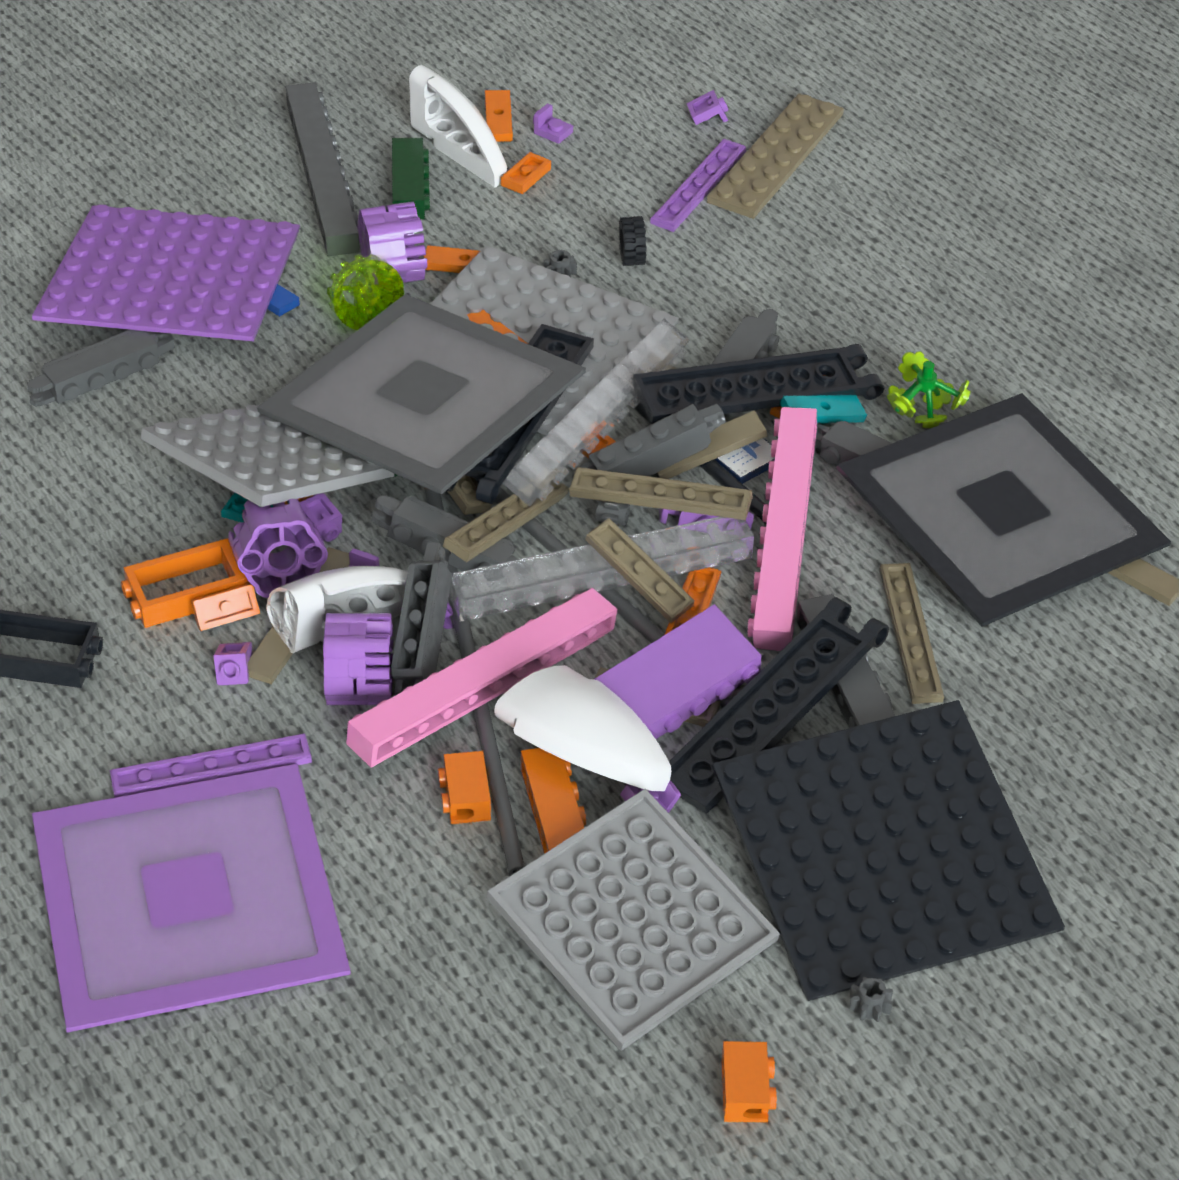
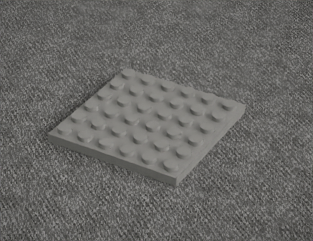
(260, 456)
(632, 918)

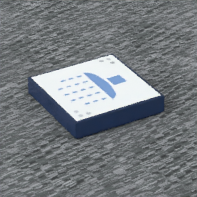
(748, 460)

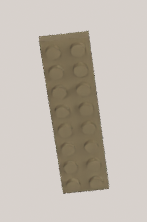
(775, 156)

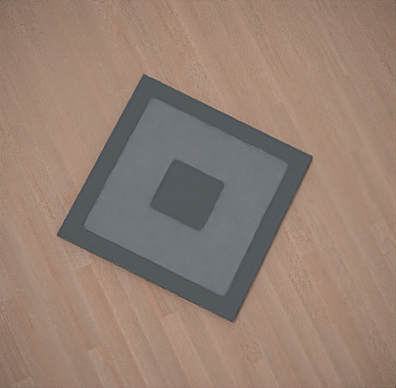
(422, 392)

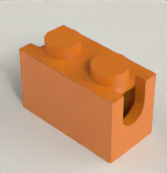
(466, 787)
(746, 1081)

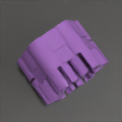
(391, 237)
(269, 528)
(352, 658)

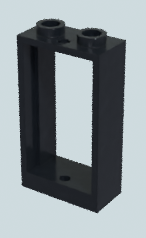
(52, 630)

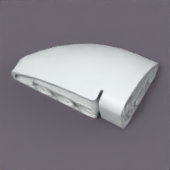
(454, 124)
(301, 606)
(584, 726)

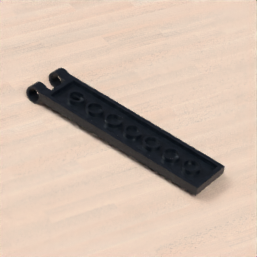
(756, 382)
(499, 463)
(774, 700)

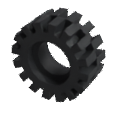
(632, 241)

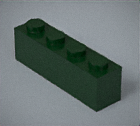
(410, 173)

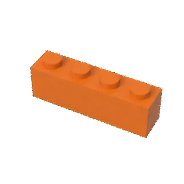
(552, 796)

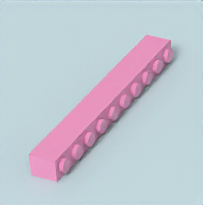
(784, 530)
(479, 677)

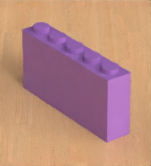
(684, 671)

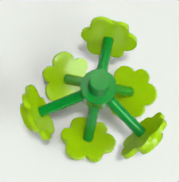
(935, 390)

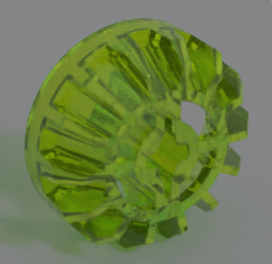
(368, 297)

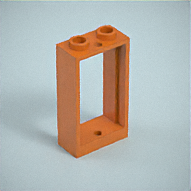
(172, 565)

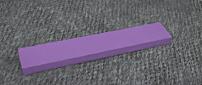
(698, 185)
(210, 765)

